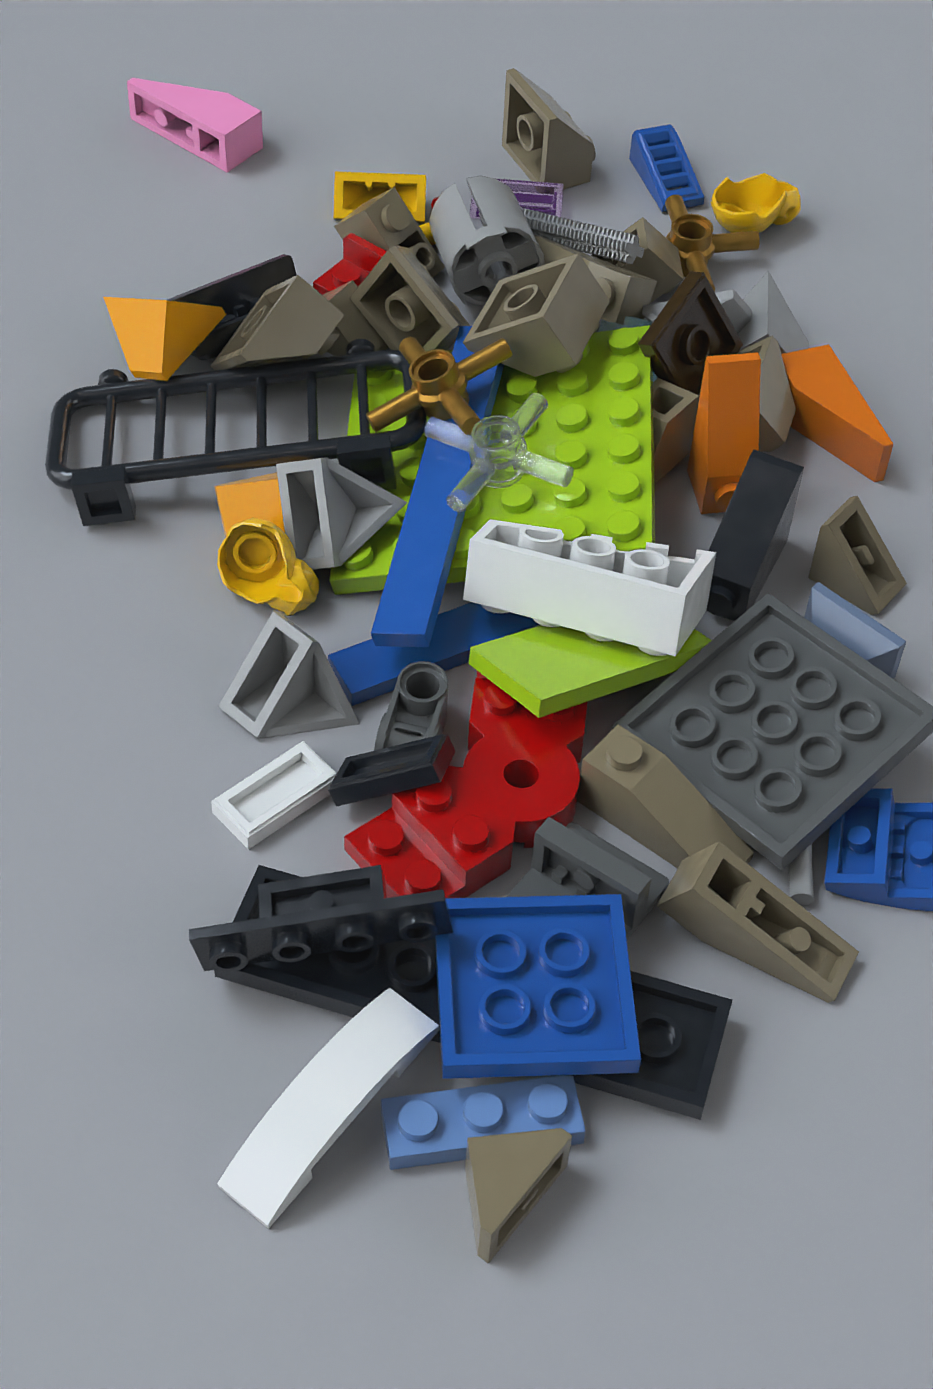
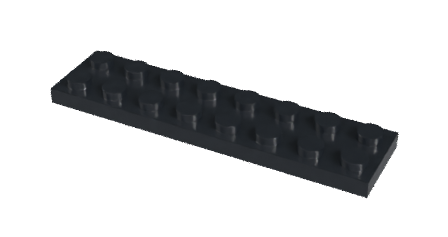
(675, 1024)

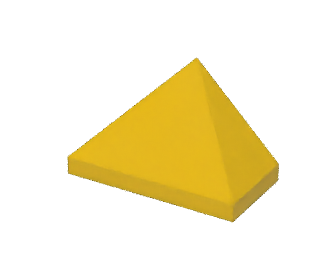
(356, 188)

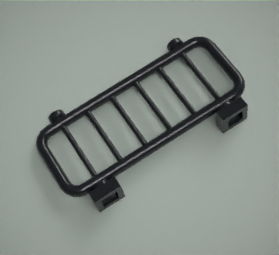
(105, 491)

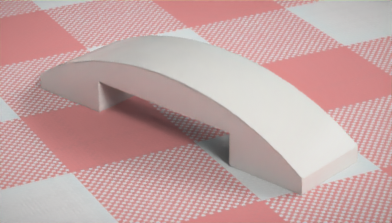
(323, 1103)

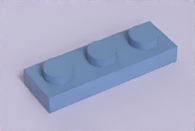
(437, 1124)

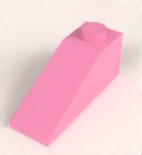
(199, 120)

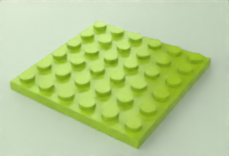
(593, 422)

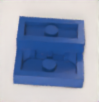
(883, 852)

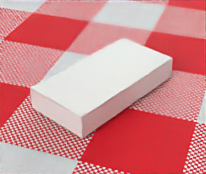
(274, 795)

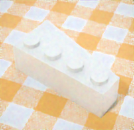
(589, 584)

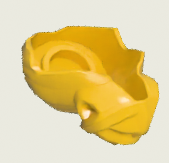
(755, 203)
(263, 567)

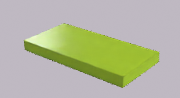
(564, 667)

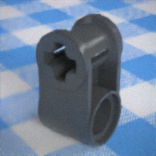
(408, 715)

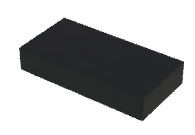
(392, 770)

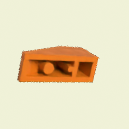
(835, 412)
(724, 428)

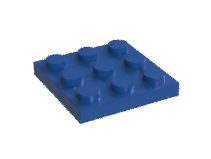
(536, 988)

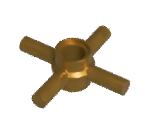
(696, 240)
(439, 384)

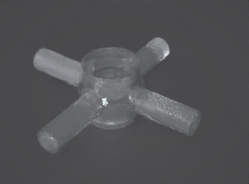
(498, 452)

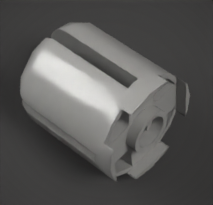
(470, 251)

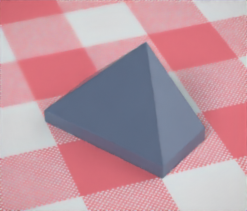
(855, 629)

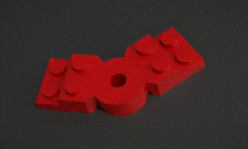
(465, 826)

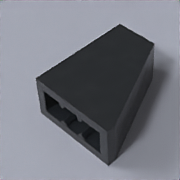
(752, 533)

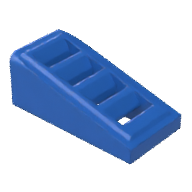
(664, 165)

